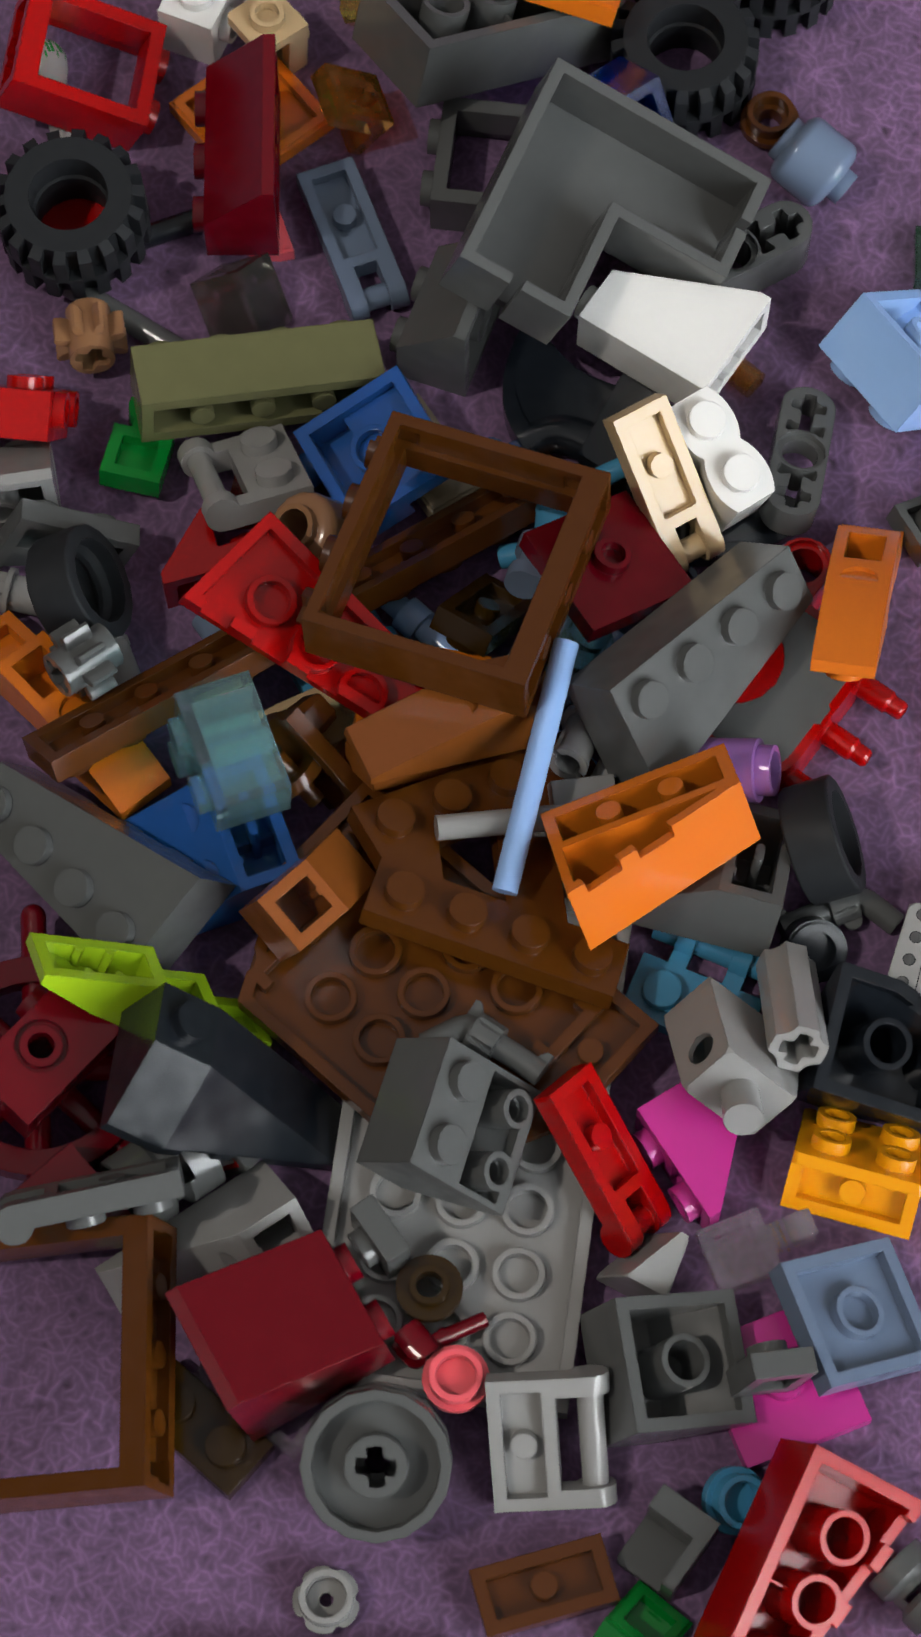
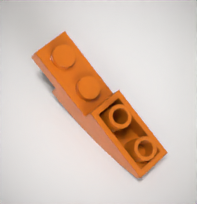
(856, 602)
(121, 780)

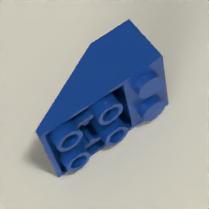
(244, 854)

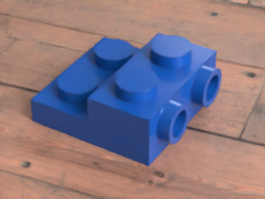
(340, 436)

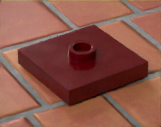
(626, 573)

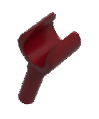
(416, 1344)

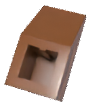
(309, 896)

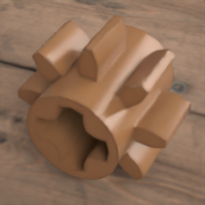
(90, 335)

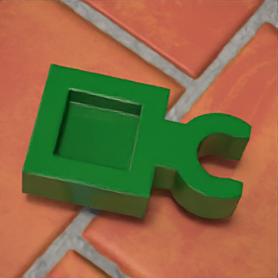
(135, 464)

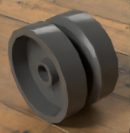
(369, 1502)

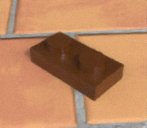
(544, 1586)

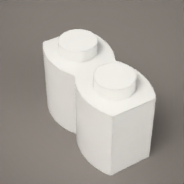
(728, 466)

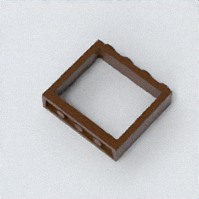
(484, 464)
(146, 1368)

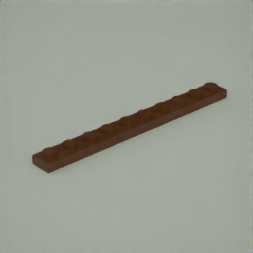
(389, 574)

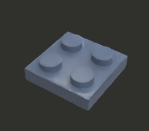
(853, 1313)

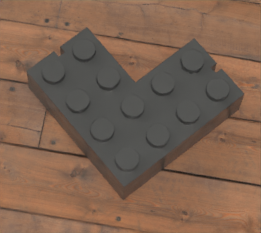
(594, 178)

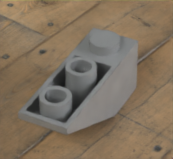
(225, 1228)

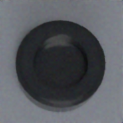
(823, 940)

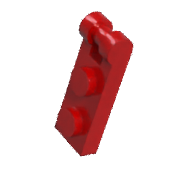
(603, 1159)

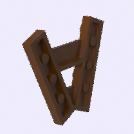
(509, 934)

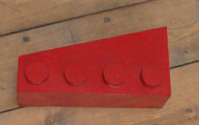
(805, 1546)

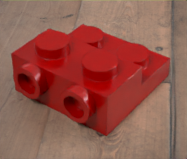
(35, 409)

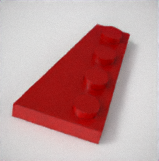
(257, 599)

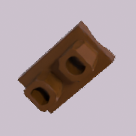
(312, 764)

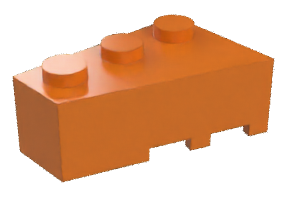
(648, 839)

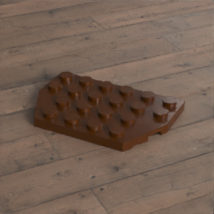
(363, 989)

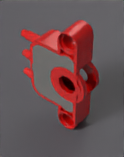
(799, 706)

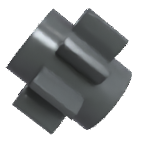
(83, 659)

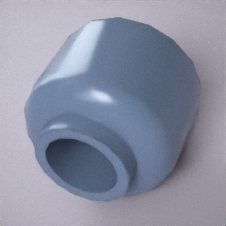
(813, 162)

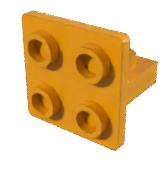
(855, 1171)

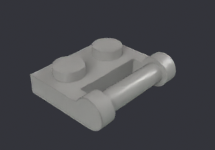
(262, 465)
(527, 1442)

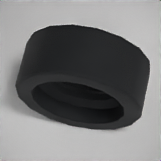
(79, 579)
(821, 840)

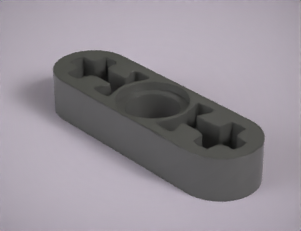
(811, 444)

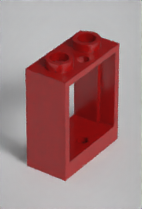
(69, 107)

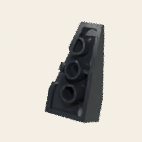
(871, 1050)
(209, 1086)

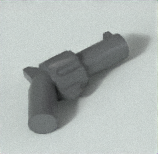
(848, 912)
(491, 1041)

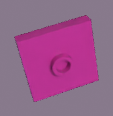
(795, 1413)

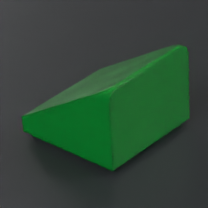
(643, 1615)

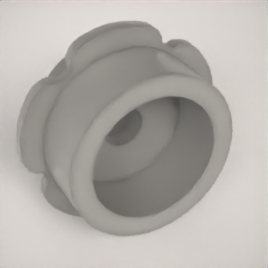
(323, 1581)

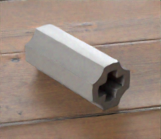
(792, 1006)

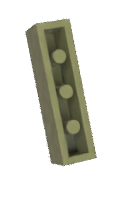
(250, 378)

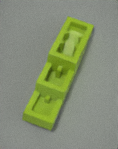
(114, 975)

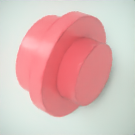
(455, 1379)

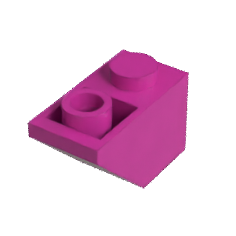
(690, 1148)

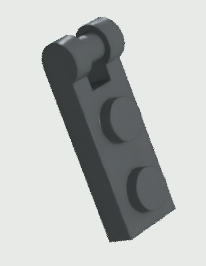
(87, 1198)

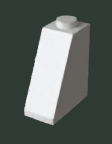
(670, 330)

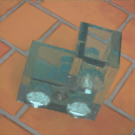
(228, 752)

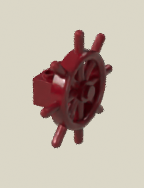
(45, 1062)

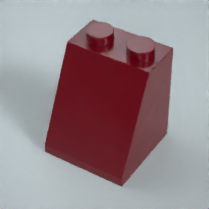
(283, 1330)

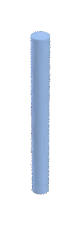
(535, 767)

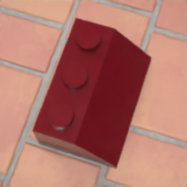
(239, 152)

